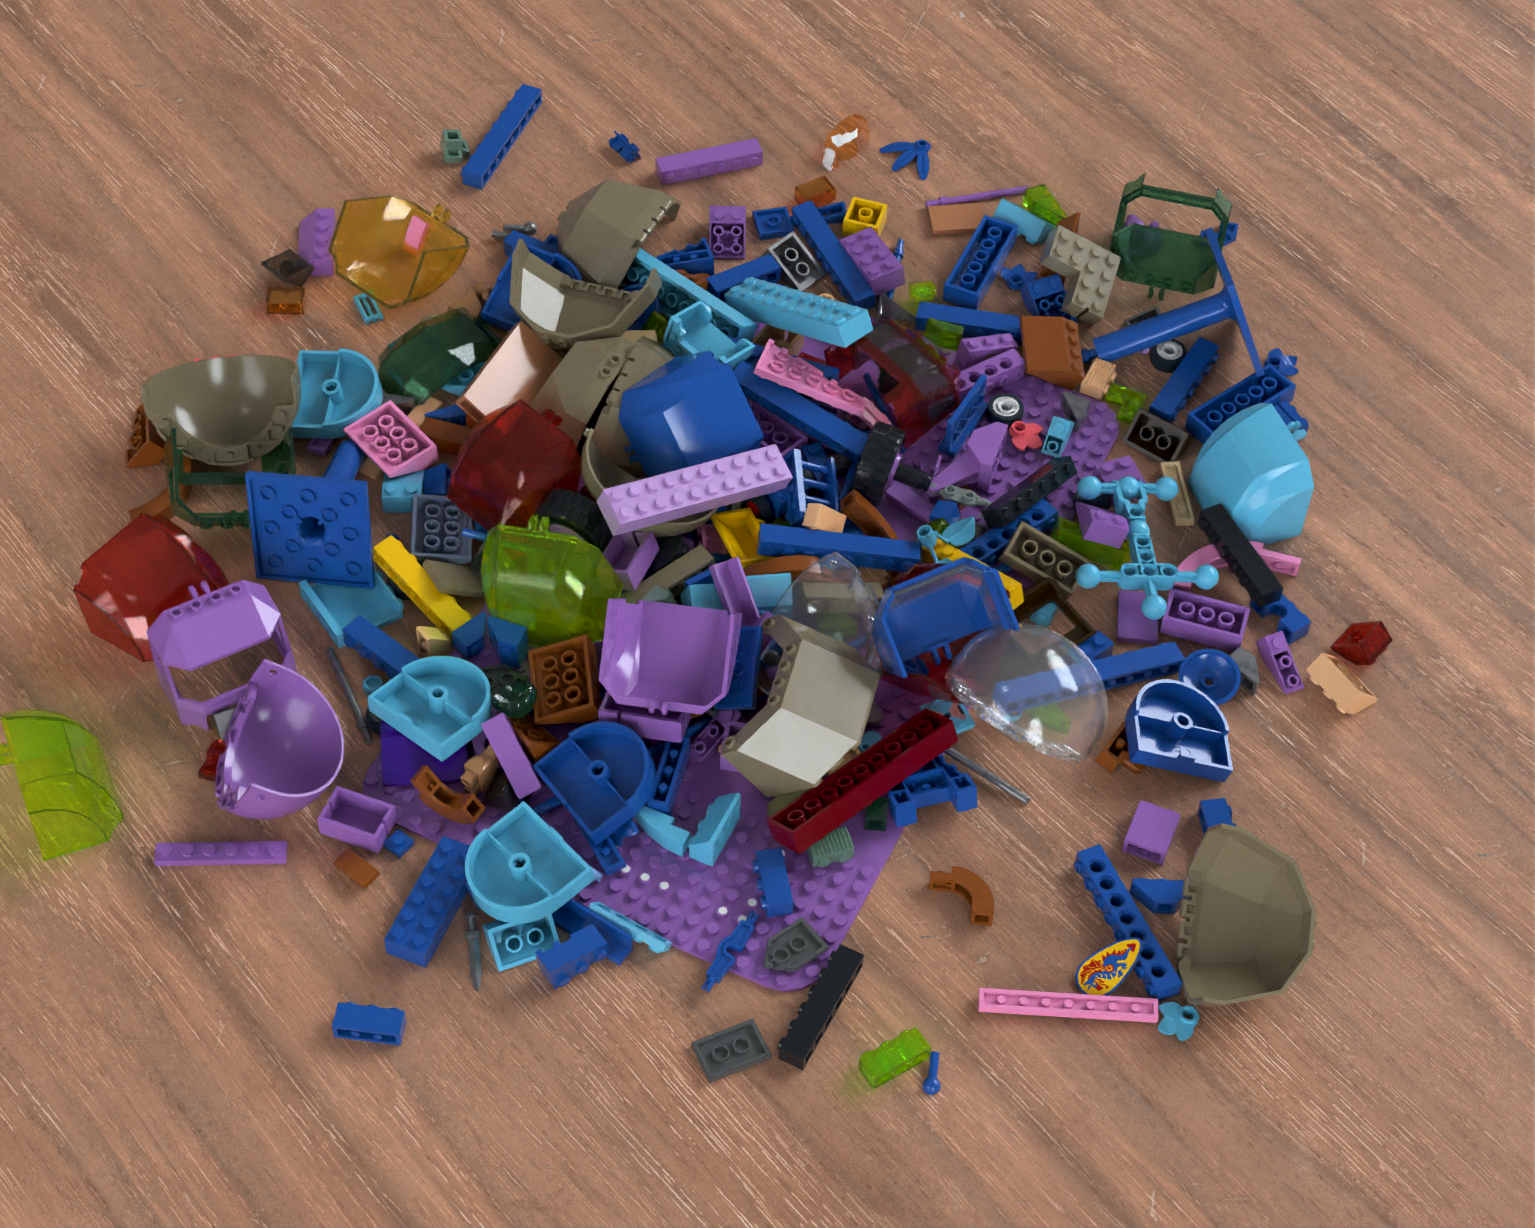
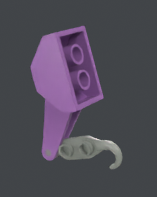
(974, 466)

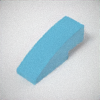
(662, 830)

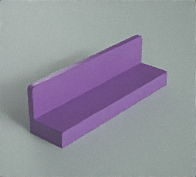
(734, 590)
(512, 756)

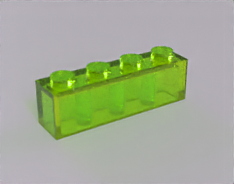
(1070, 535)

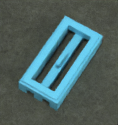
(371, 317)

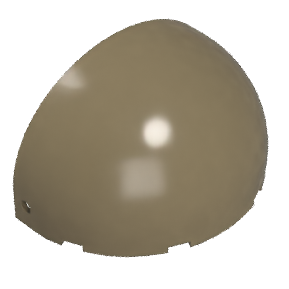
(225, 406)

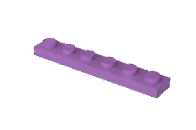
(221, 853)

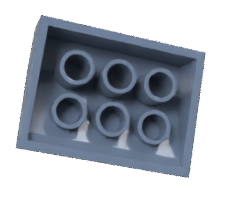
(438, 530)

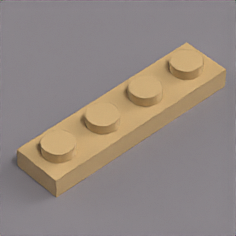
(1180, 505)

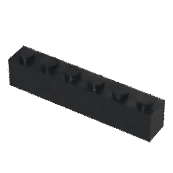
(1029, 492)
(1240, 555)
(820, 1007)

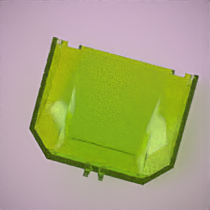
(547, 582)
(61, 780)

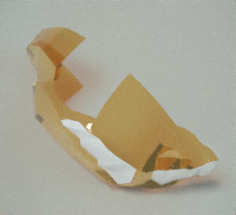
(841, 141)

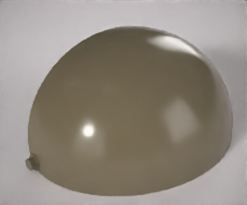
(601, 474)

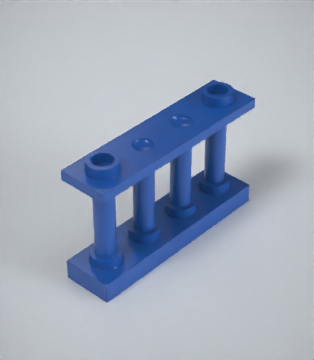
(795, 489)

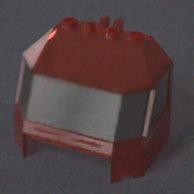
(927, 382)

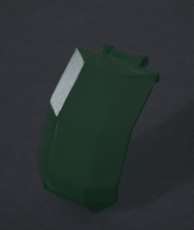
(435, 354)

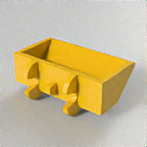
(740, 533)

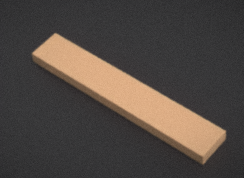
(417, 417)

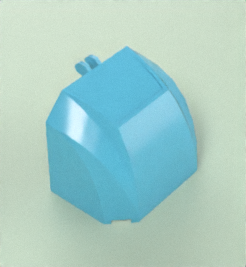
(1256, 474)

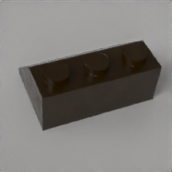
(1157, 437)

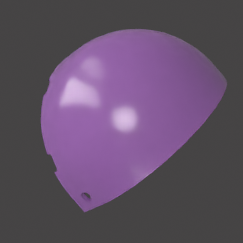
(279, 746)

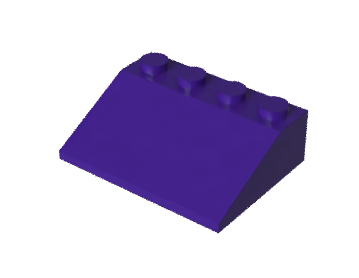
(403, 759)

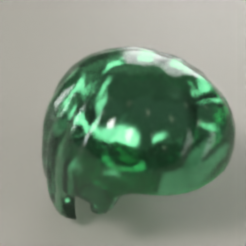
(517, 700)

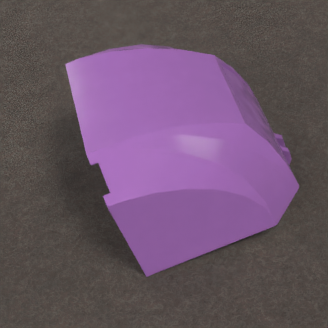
(668, 655)

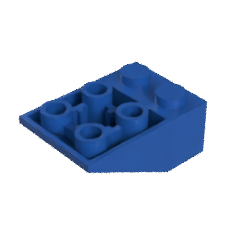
(1045, 297)

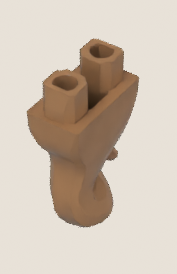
(471, 299)
(480, 771)

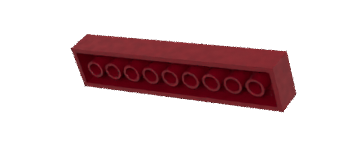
(862, 780)

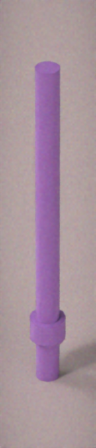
(977, 196)

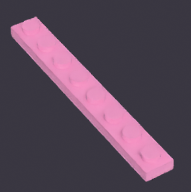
(1068, 1005)

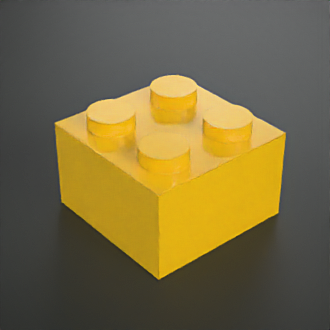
(864, 214)

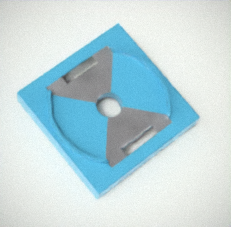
(959, 714)

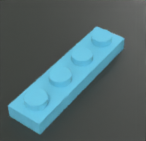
(638, 932)

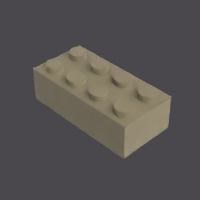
(1042, 557)

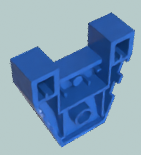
(929, 786)

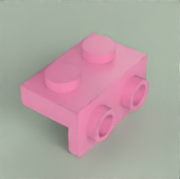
(711, 539)

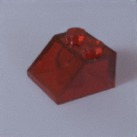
(1362, 642)

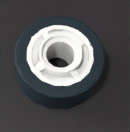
(1168, 355)
(1005, 409)

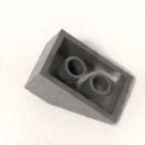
(796, 262)

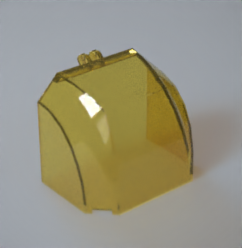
(378, 261)

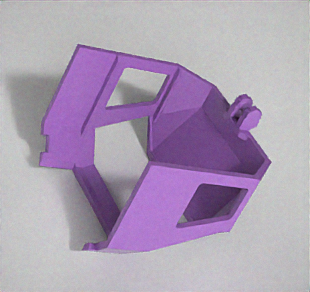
(211, 630)

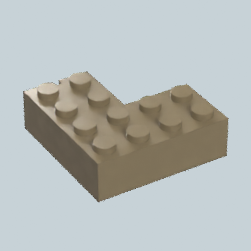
(1087, 267)

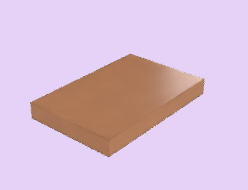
(955, 218)

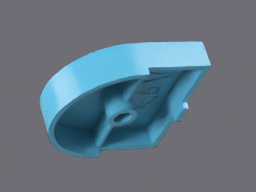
(334, 392)
(435, 703)
(523, 868)

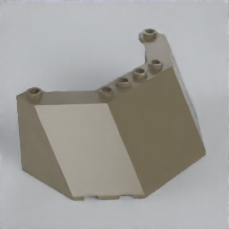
(811, 713)

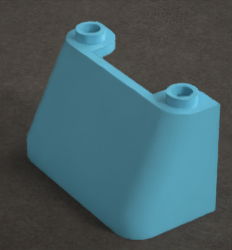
(693, 333)

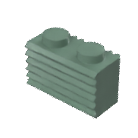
(832, 848)

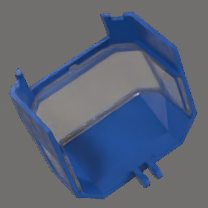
(938, 610)

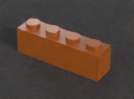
(445, 435)

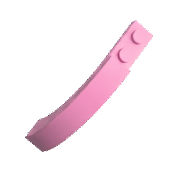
(1209, 555)

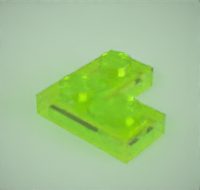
(1128, 400)

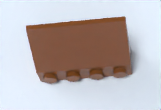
(1052, 349)
(566, 681)

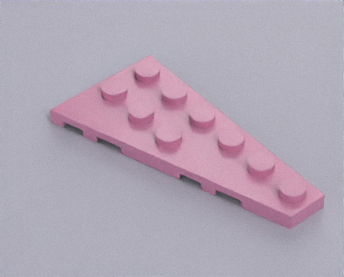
(804, 378)

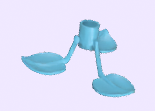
(957, 533)

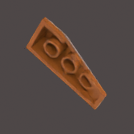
(146, 444)
(534, 737)

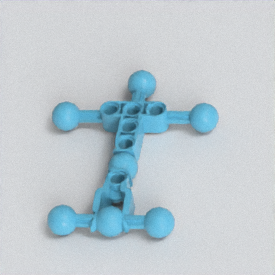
(1144, 571)

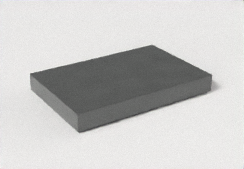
(731, 1050)

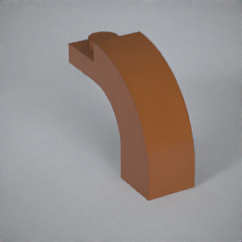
(443, 800)
(969, 887)

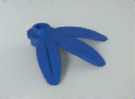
(919, 149)

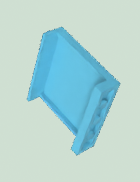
(340, 605)

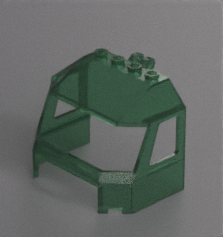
(1166, 256)
(279, 461)

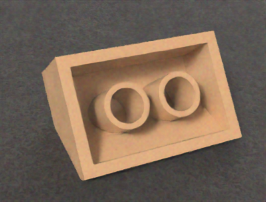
(1340, 684)

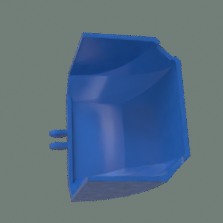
(687, 415)

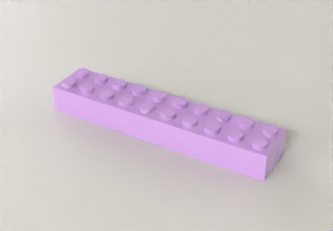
(693, 489)

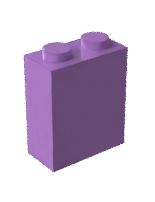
(1151, 832)

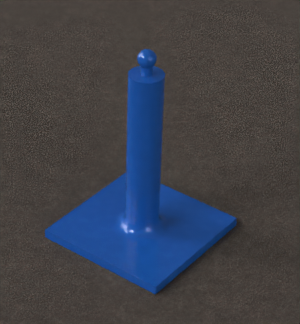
(1180, 321)
(313, 524)

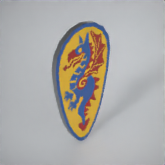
(1108, 967)

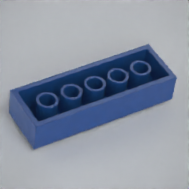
(980, 263)
(1268, 388)
(430, 905)

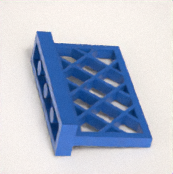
(965, 419)

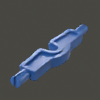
(724, 960)

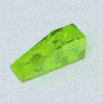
(1043, 204)

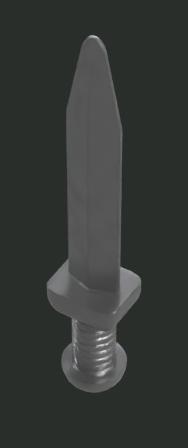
(472, 937)

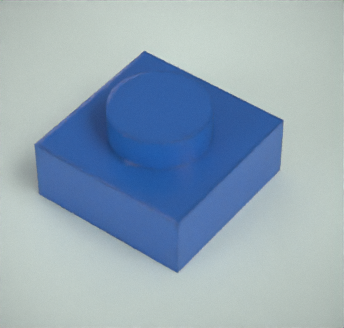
(398, 843)

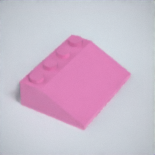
(392, 441)

